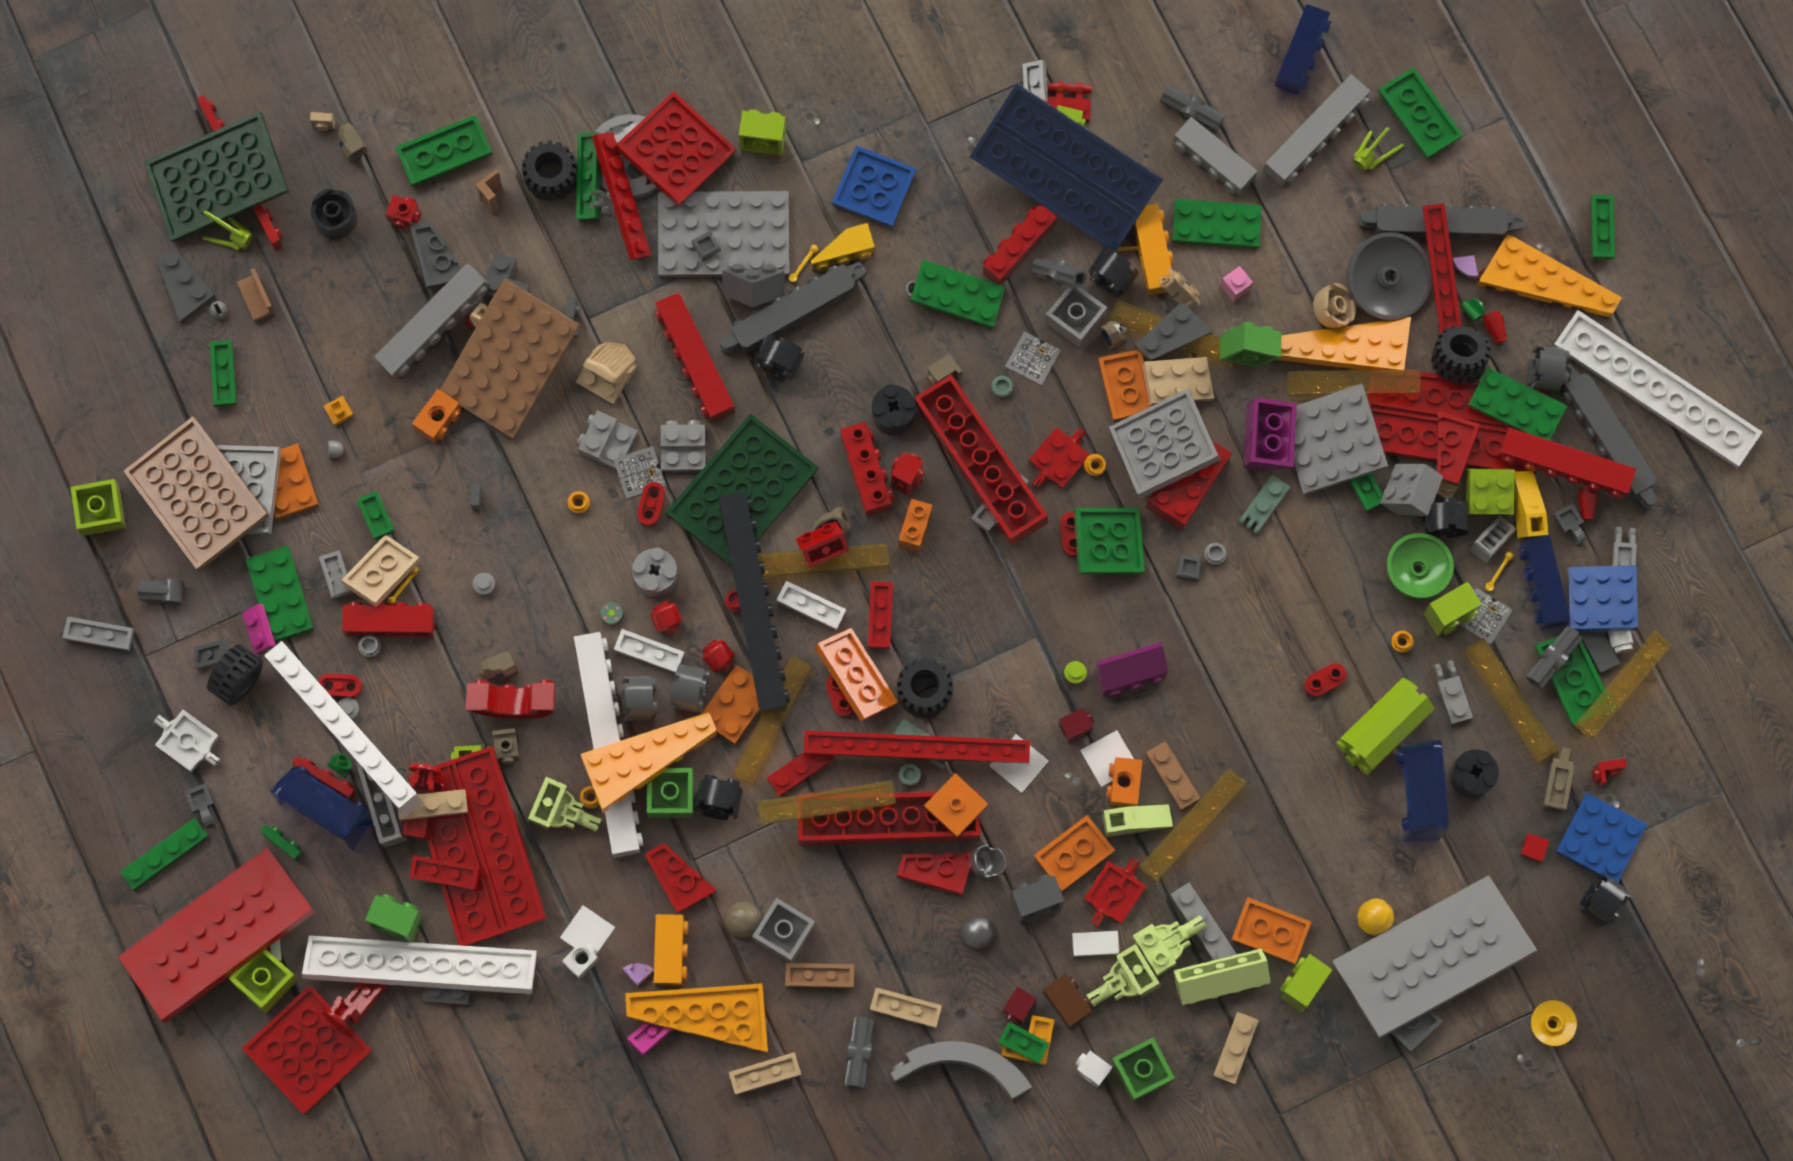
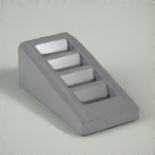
(1485, 550)

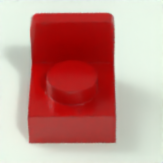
(1611, 767)

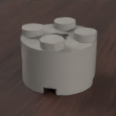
(649, 583)

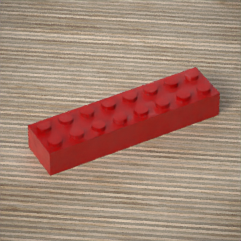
(981, 460)
(893, 823)

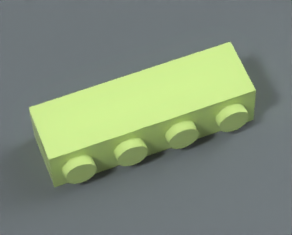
(1222, 976)

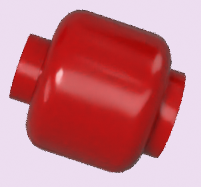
(666, 617)
(718, 655)

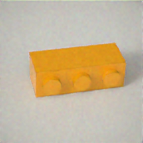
(670, 950)

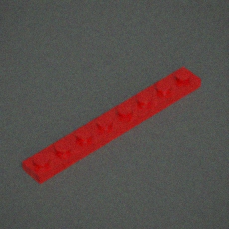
(264, 216)

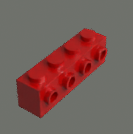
(1019, 245)
(866, 469)

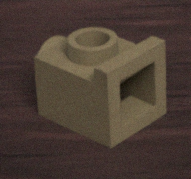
(942, 369)
(509, 755)

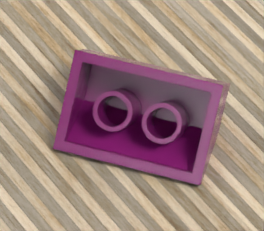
(1269, 434)
(1131, 670)

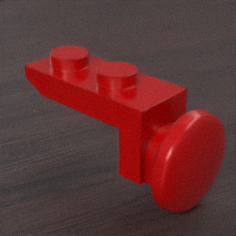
(422, 784)
(354, 1006)

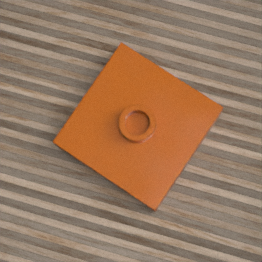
(956, 805)

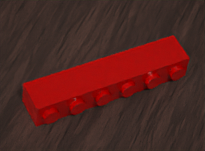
(694, 357)
(1567, 463)

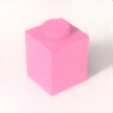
(1236, 284)

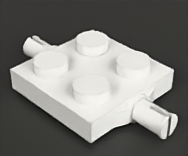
(187, 740)

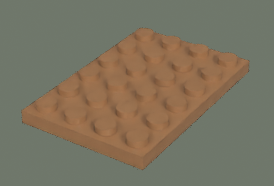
(509, 358)
(196, 493)

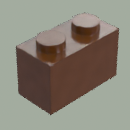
(1067, 1000)

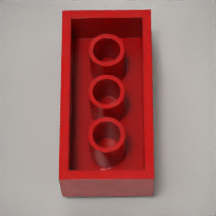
(1182, 498)

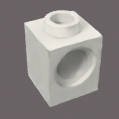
(578, 969)
(1092, 1068)

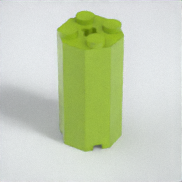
(1385, 726)

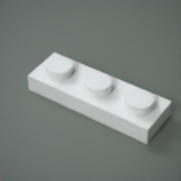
(811, 605)
(648, 651)

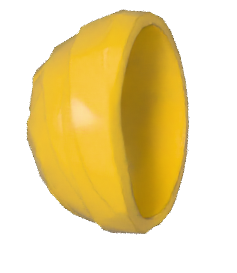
(1375, 917)

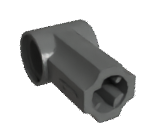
(167, 592)

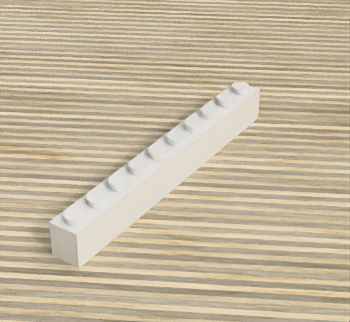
(344, 729)
(606, 731)

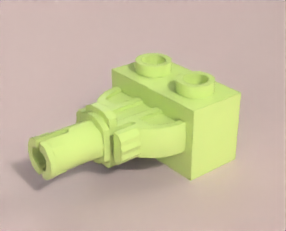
(555, 807)
(1162, 945)
(1130, 976)

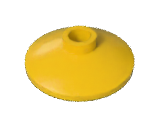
(1561, 1015)

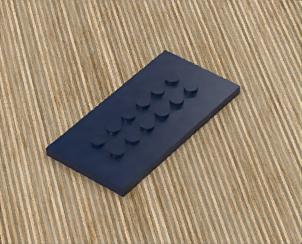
(1066, 167)

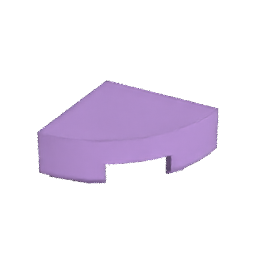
(1466, 266)
(638, 972)

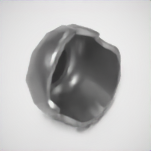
(987, 862)
(978, 932)

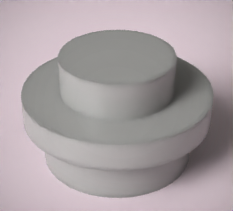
(1215, 553)
(484, 583)
(369, 646)
(350, 707)

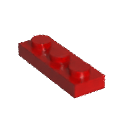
(880, 615)
(797, 771)
(327, 778)
(444, 872)

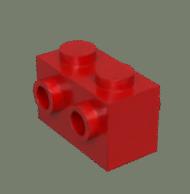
(907, 473)
(822, 544)

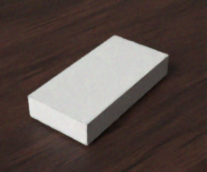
(1095, 943)

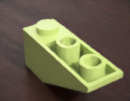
(1136, 819)

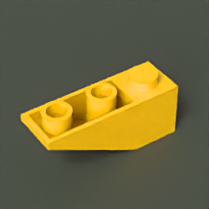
(849, 245)
(1529, 506)

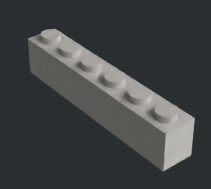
(1316, 130)
(432, 321)

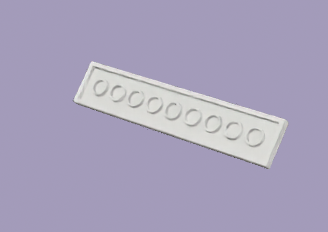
(1658, 389)
(419, 964)

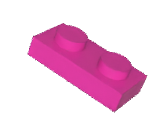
(258, 629)
(647, 1037)

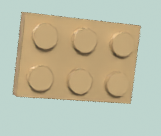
(1171, 377)
(380, 571)

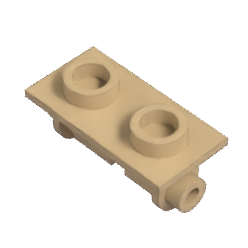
(1176, 282)

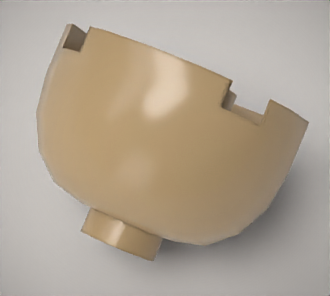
(1333, 306)

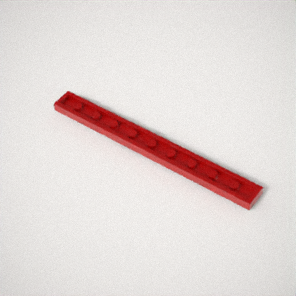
(916, 747)

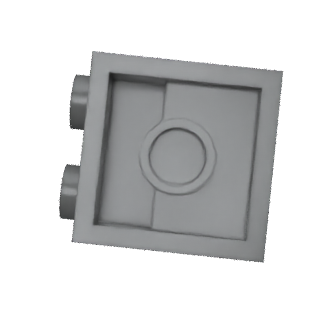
(605, 439)
(683, 447)

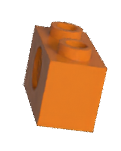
(438, 404)
(915, 525)
(1127, 769)

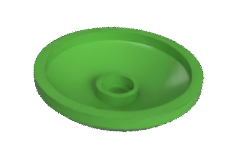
(1423, 552)

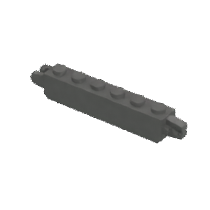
(1463, 223)
(793, 309)
(1608, 433)

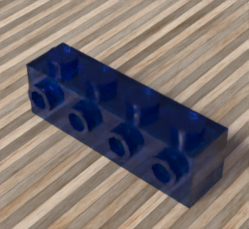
(1302, 49)
(1544, 582)

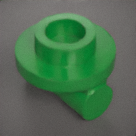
(1473, 308)
(340, 764)

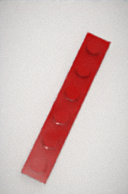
(621, 196)
(1441, 266)

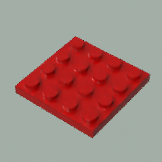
(675, 148)
(305, 1051)

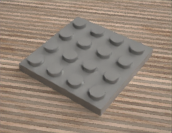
(1336, 440)
(1164, 443)
(259, 470)

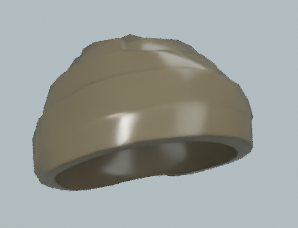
(743, 919)

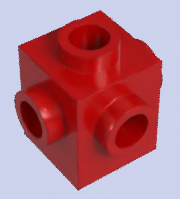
(403, 212)

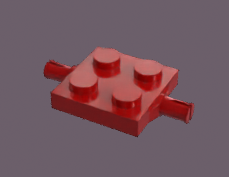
(1058, 458)
(1114, 892)

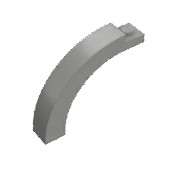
(967, 1054)

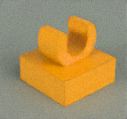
(338, 411)

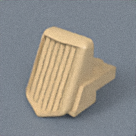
(608, 370)

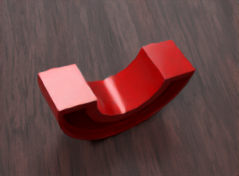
(511, 702)

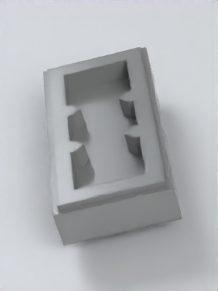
(334, 572)

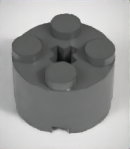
(1548, 368)
(690, 688)
(638, 698)

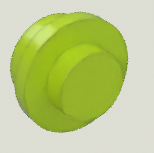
(1075, 672)

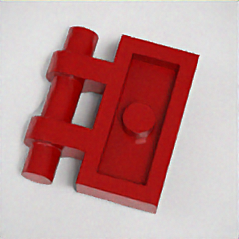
(1075, 103)

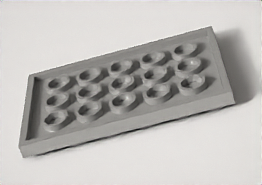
(746, 225)

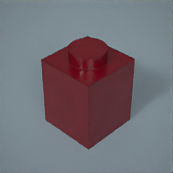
(1076, 724)
(1018, 1006)

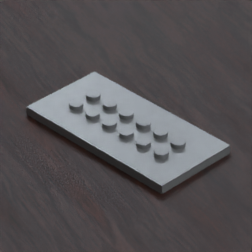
(1434, 957)

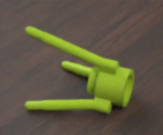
(1365, 158)
(240, 236)

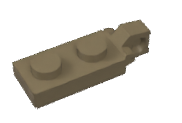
(1559, 781)

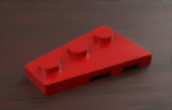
(1455, 445)
(939, 872)
(677, 878)

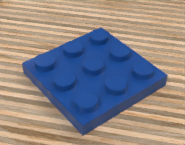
(874, 186)
(1603, 598)
(1601, 837)

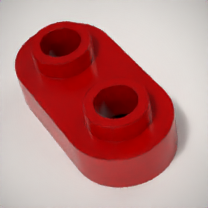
(650, 504)
(1067, 535)
(1326, 680)
(340, 685)
(836, 697)

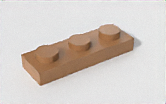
(1172, 776)
(819, 975)

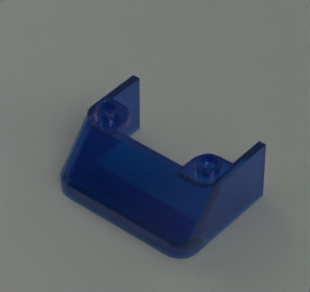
(1425, 791)
(322, 805)

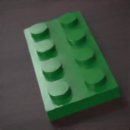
(1420, 113)
(443, 151)
(1216, 223)
(957, 294)
(1516, 405)
(280, 593)
(1575, 682)

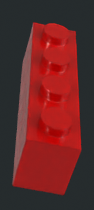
(388, 620)

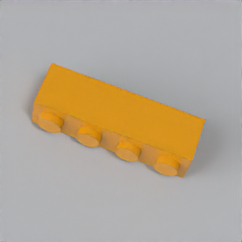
(1152, 248)

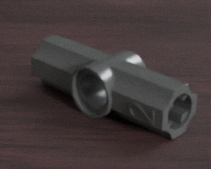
(1192, 106)
(1059, 273)
(1554, 657)
(859, 1052)

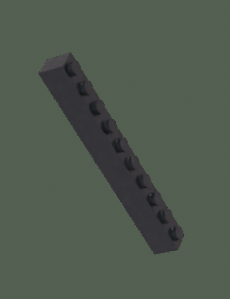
(753, 603)

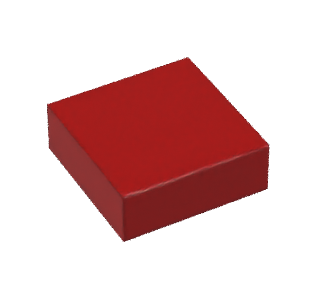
(1534, 847)

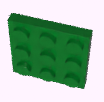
(1109, 541)

